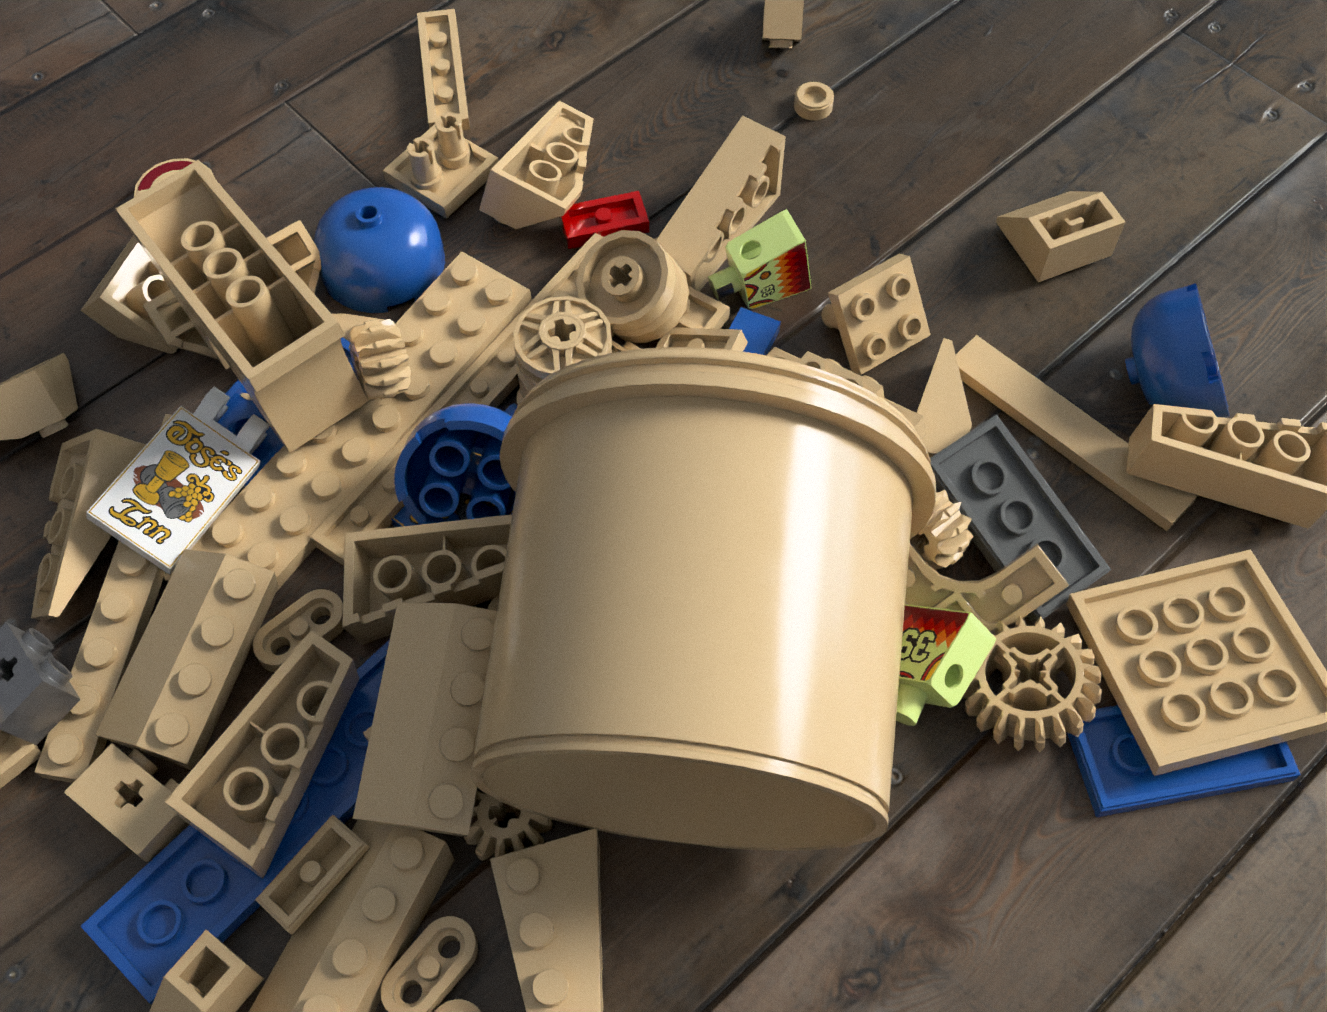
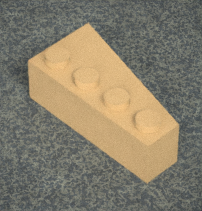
(725, 200)
(1235, 460)
(420, 565)
(265, 759)
(555, 922)

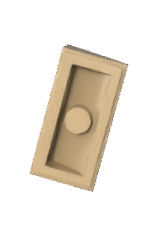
(312, 874)

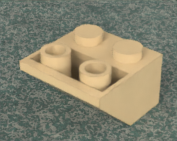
(1063, 232)

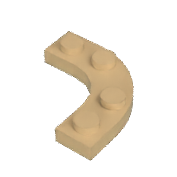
(1001, 596)

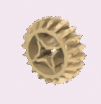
(1035, 658)

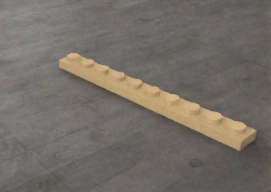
(484, 382)

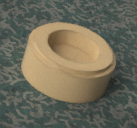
(813, 101)

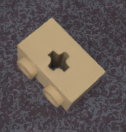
(111, 788)

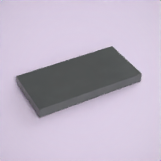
(1014, 508)

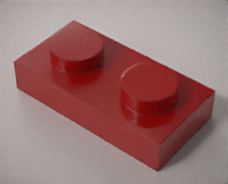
(604, 218)

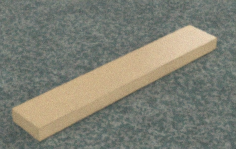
(1067, 430)

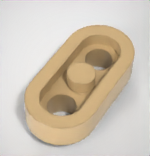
(295, 623)
(428, 968)

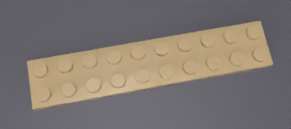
(300, 489)

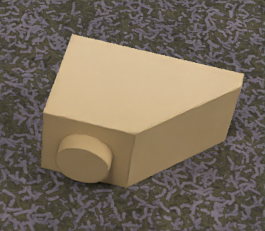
(782, 22)

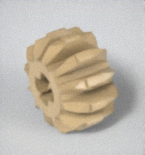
(379, 358)
(944, 535)
(491, 839)

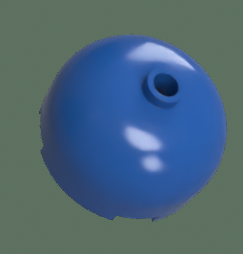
(378, 249)
(1176, 354)
(442, 464)

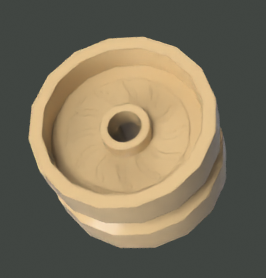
(634, 285)

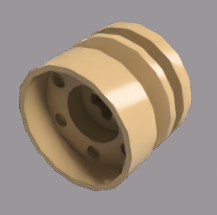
(558, 335)

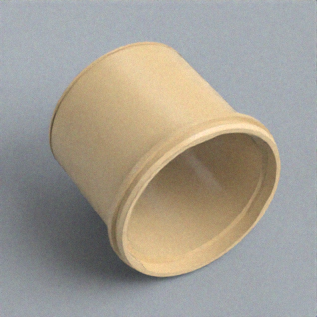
(703, 601)

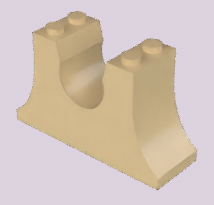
(247, 303)

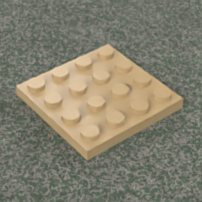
(1203, 661)

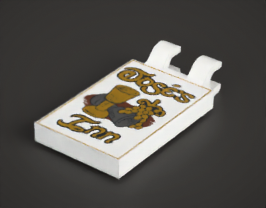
(179, 482)

